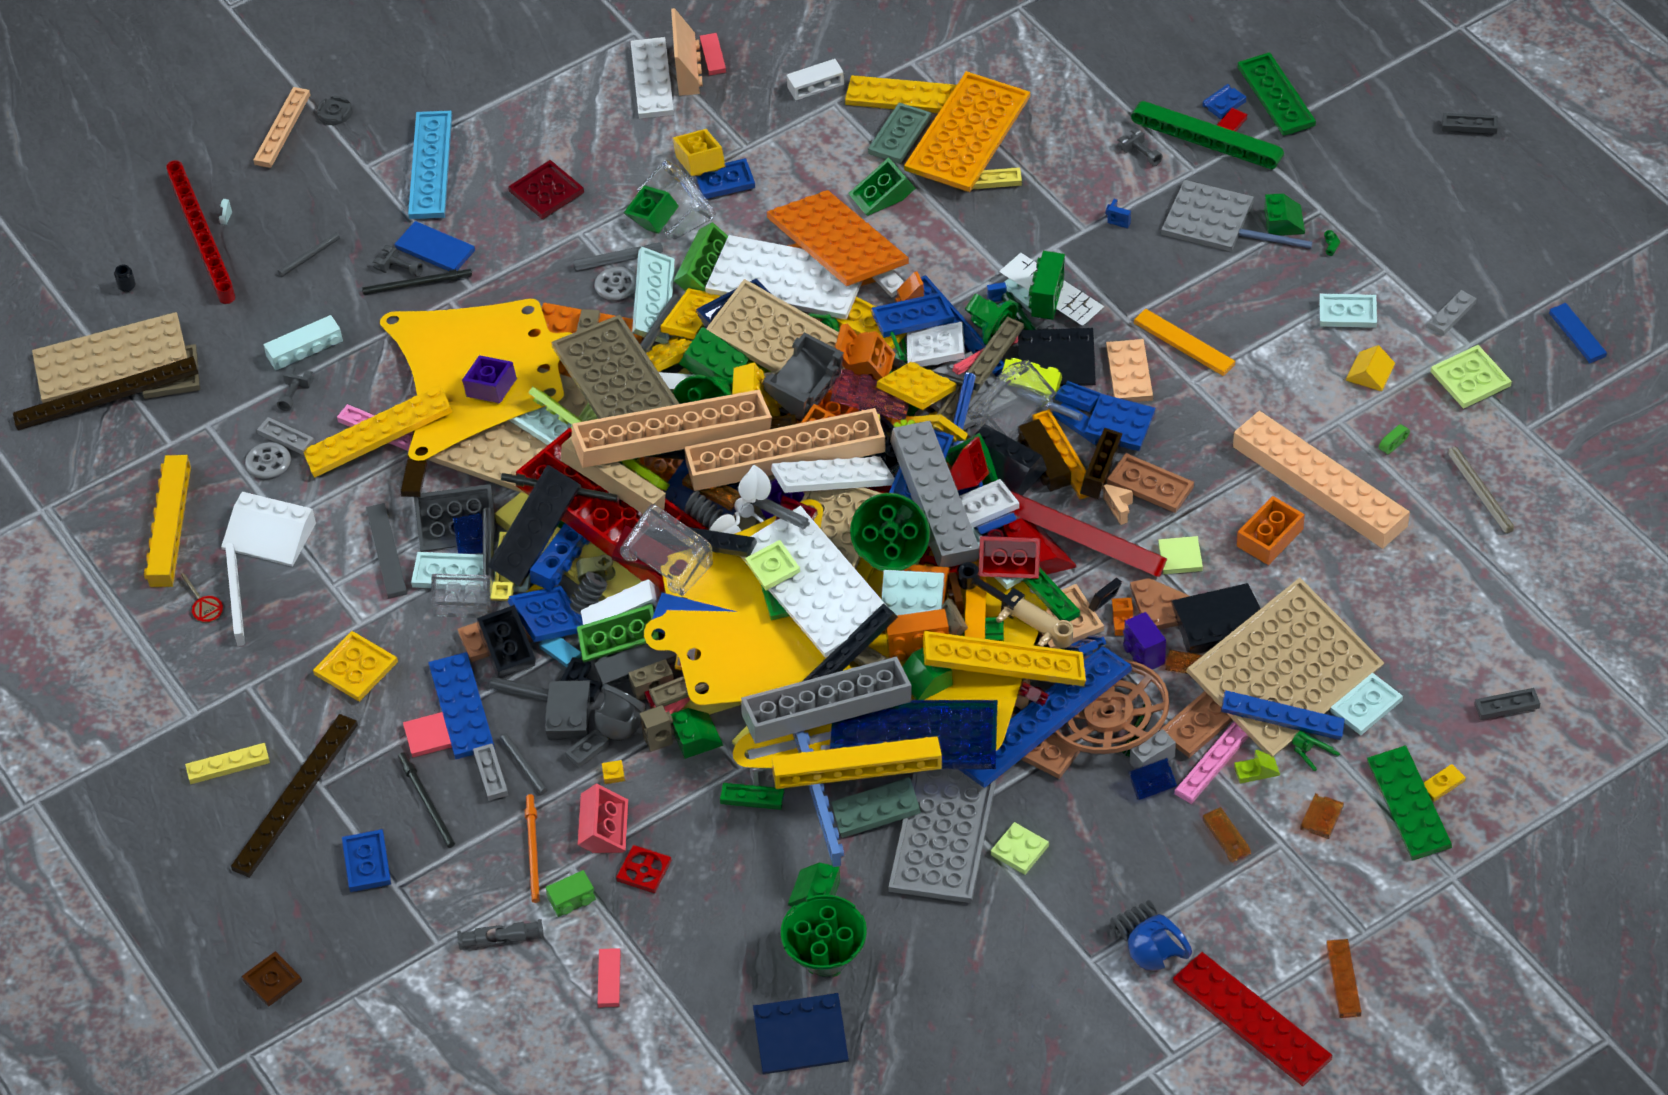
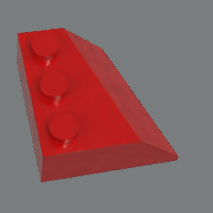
(1052, 557)

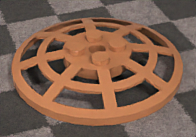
(1121, 717)

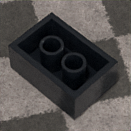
(506, 641)

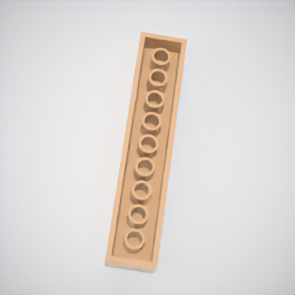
(669, 428)
(823, 439)
(1321, 479)

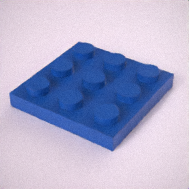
(1121, 416)
(546, 613)

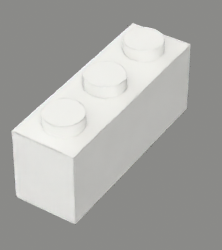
(815, 79)

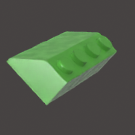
(701, 258)
(615, 633)

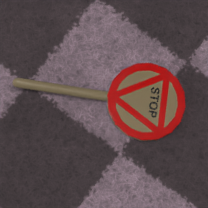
(206, 608)

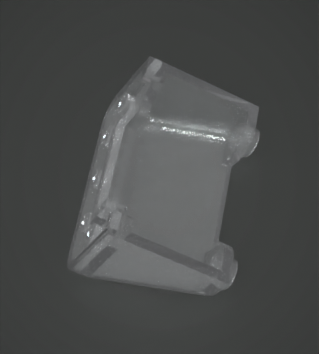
(693, 206)
(1012, 399)
(668, 549)

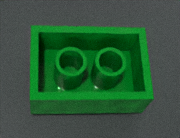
(1047, 285)
(712, 356)

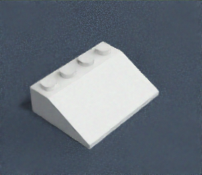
(269, 528)

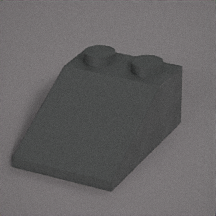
(568, 709)

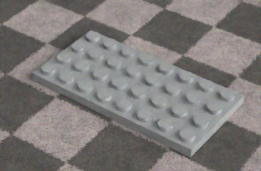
(945, 842)

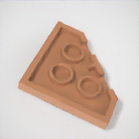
(1156, 601)

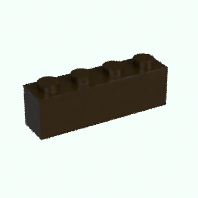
(1037, 439)
(1101, 463)

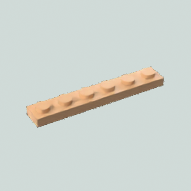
(282, 127)

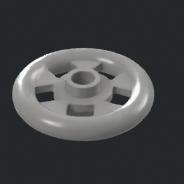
(615, 295)
(269, 472)

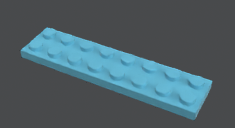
(430, 165)

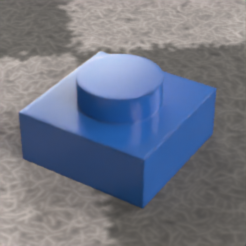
(995, 291)

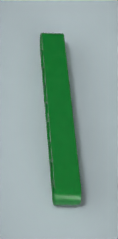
(1207, 135)

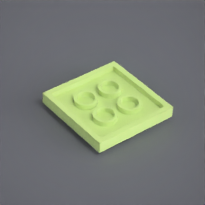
(1470, 376)

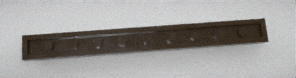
(105, 393)
(294, 795)

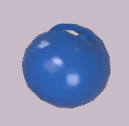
(1151, 944)

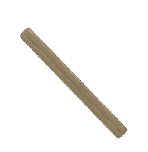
(1481, 490)

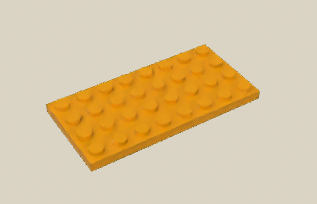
(967, 131)

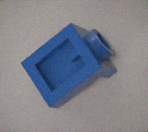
(1117, 215)

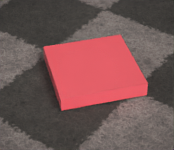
(427, 734)

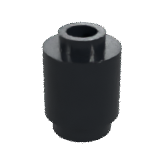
(124, 278)

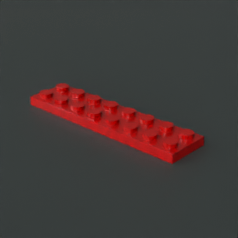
(1252, 1019)

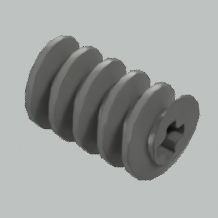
(702, 511)
(588, 592)
(1129, 920)

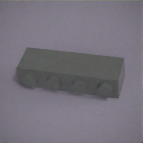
(615, 669)

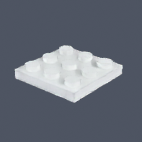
(936, 344)

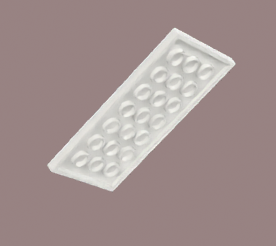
(785, 273)
(828, 593)

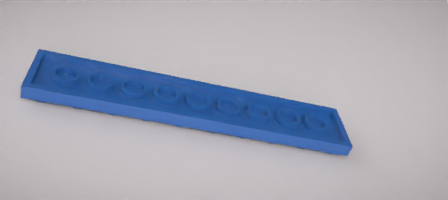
(1064, 702)

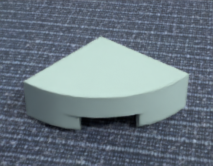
(226, 213)

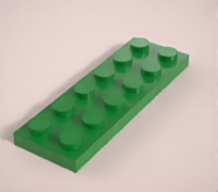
(1276, 94)
(1409, 803)

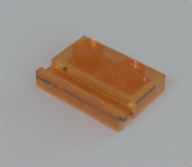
(1322, 816)

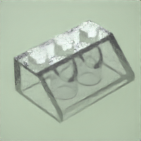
(461, 595)

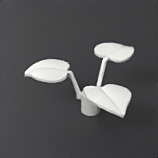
(751, 487)

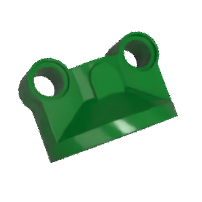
(989, 315)

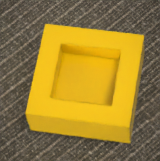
(613, 772)

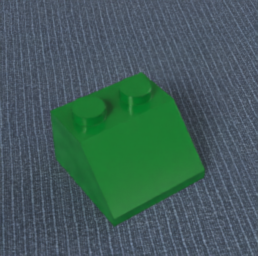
(651, 208)
(1283, 215)
(926, 679)
(694, 732)
(815, 880)

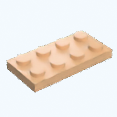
(1129, 370)

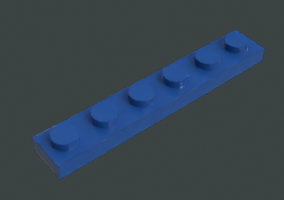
(1282, 715)

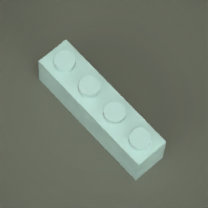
(303, 342)

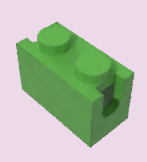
(570, 893)

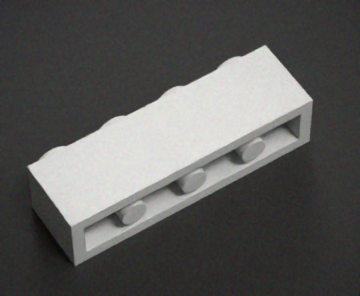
(629, 599)

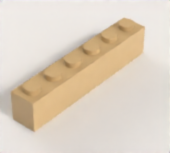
(616, 480)

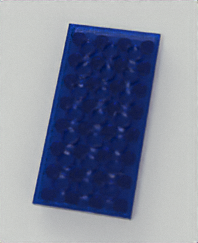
(963, 729)

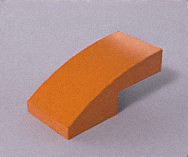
(1122, 610)

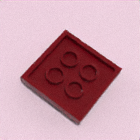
(546, 189)

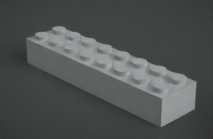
(935, 493)
(825, 699)

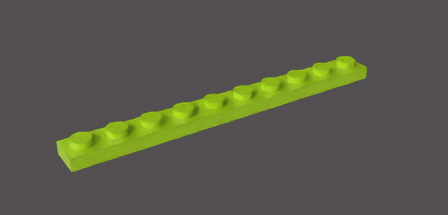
(568, 417)

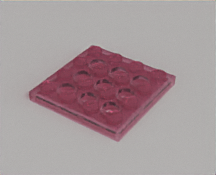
(861, 393)

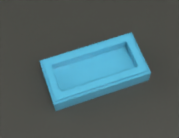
(560, 650)

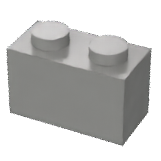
(1152, 750)

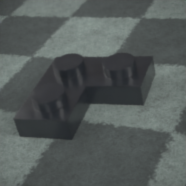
(578, 671)

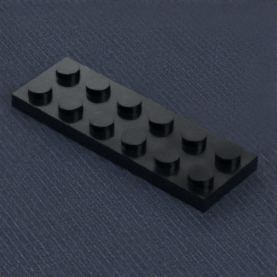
(534, 525)

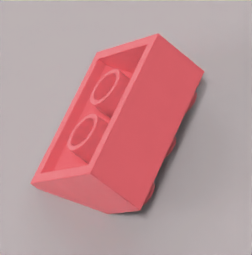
(602, 821)

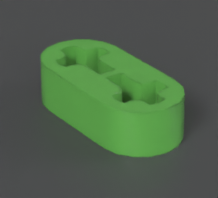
(1394, 439)

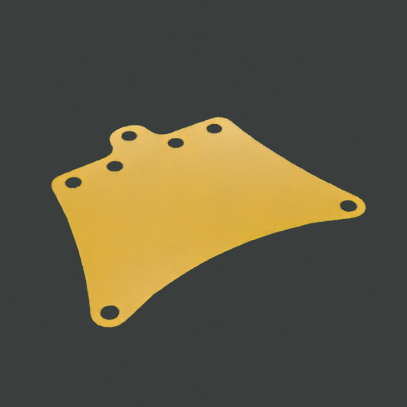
(445, 346)
(738, 649)

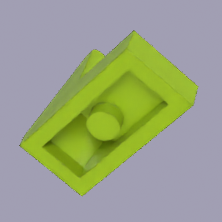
(1259, 768)

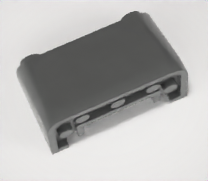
(805, 376)

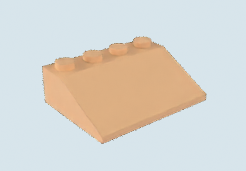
(686, 56)

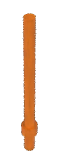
(530, 816)

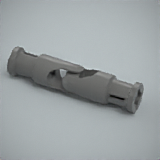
(515, 932)

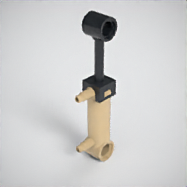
(1016, 606)

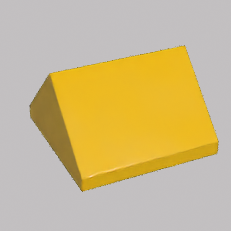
(1371, 368)

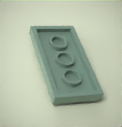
(899, 133)
(876, 807)

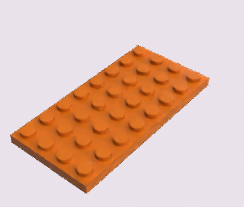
(837, 237)

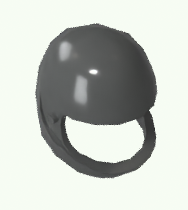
(618, 714)

